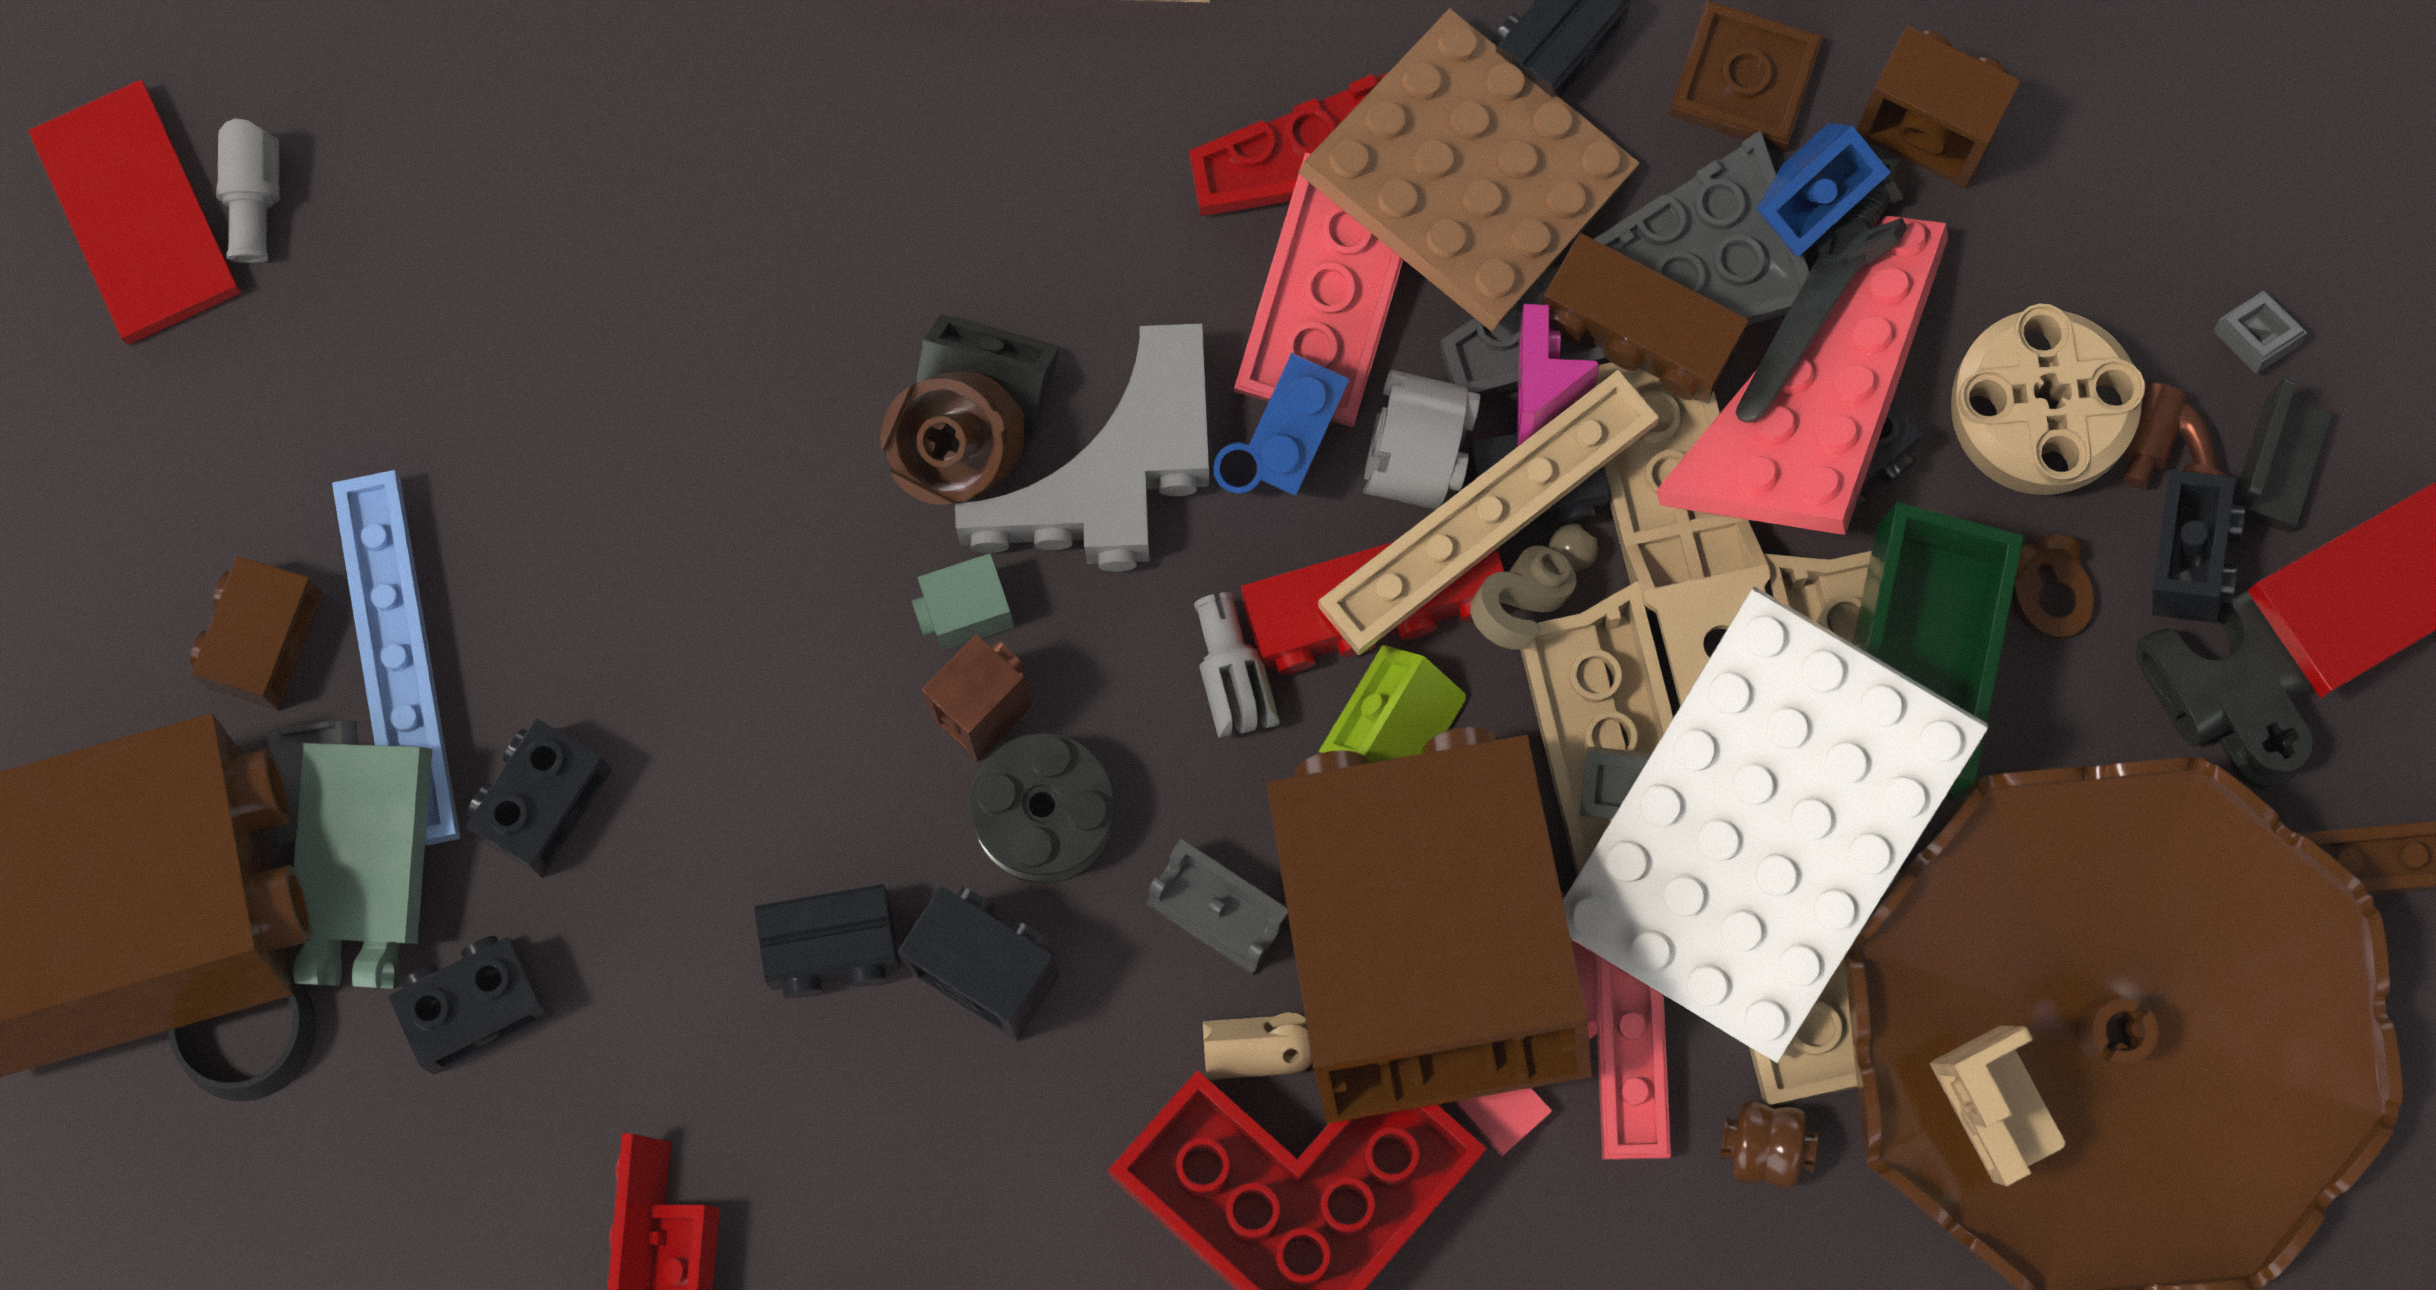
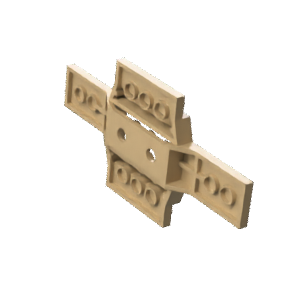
(1603, 684)

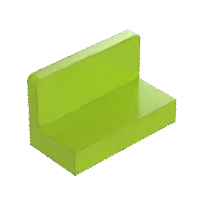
(1396, 708)

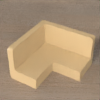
(1999, 1103)

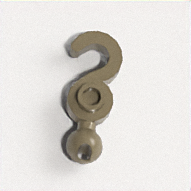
(1536, 582)

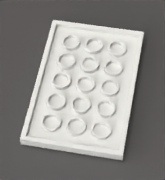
(1768, 823)

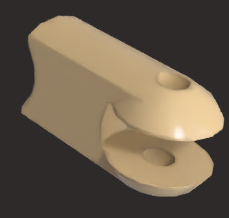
(1256, 1046)

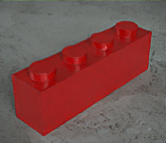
(1294, 631)

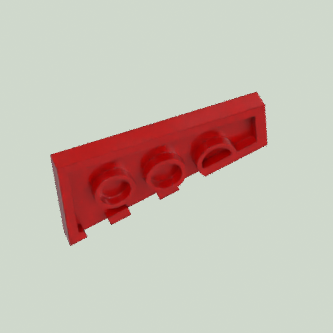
(1264, 159)

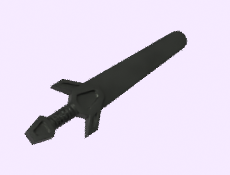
(1842, 253)

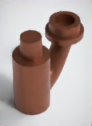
(2162, 416)

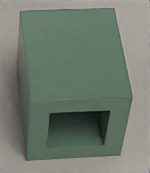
(962, 602)

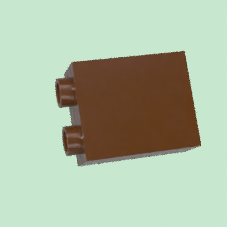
(140, 891)
(1428, 926)

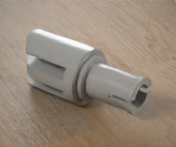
(247, 186)
(1233, 670)

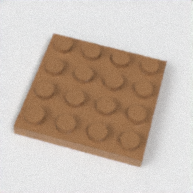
(1468, 169)

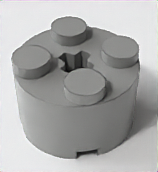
(1418, 440)

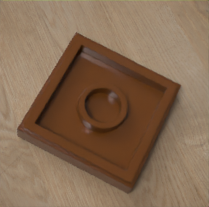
(1745, 75)

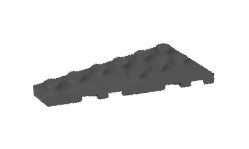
(1695, 235)

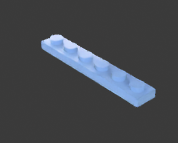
(394, 632)

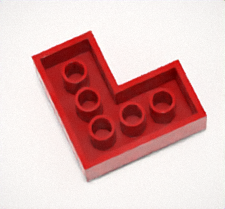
(1285, 1219)

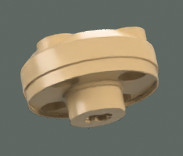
(2046, 401)

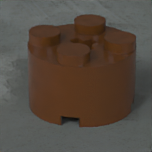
(921, 450)

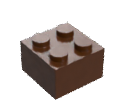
(1937, 105)

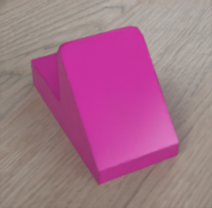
(1544, 380)

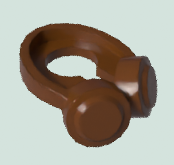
(2063, 557)

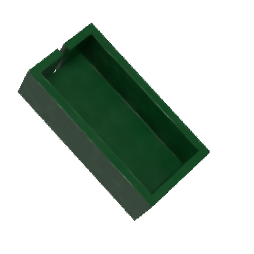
(1940, 607)

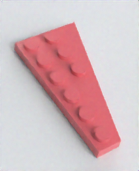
(1819, 436)

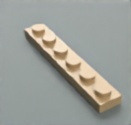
(1487, 512)

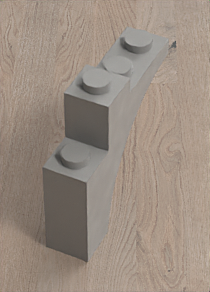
(1102, 493)

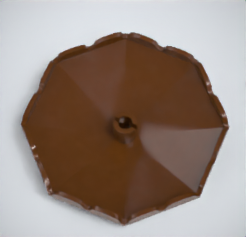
(2191, 1015)

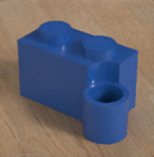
(1289, 426)

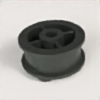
(1037, 771)

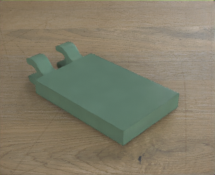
(361, 857)

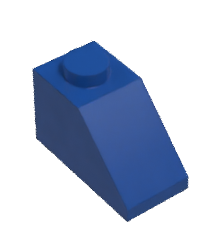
(1820, 185)

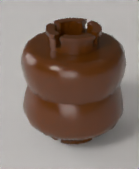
(1769, 1144)

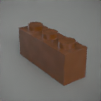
(1643, 319)

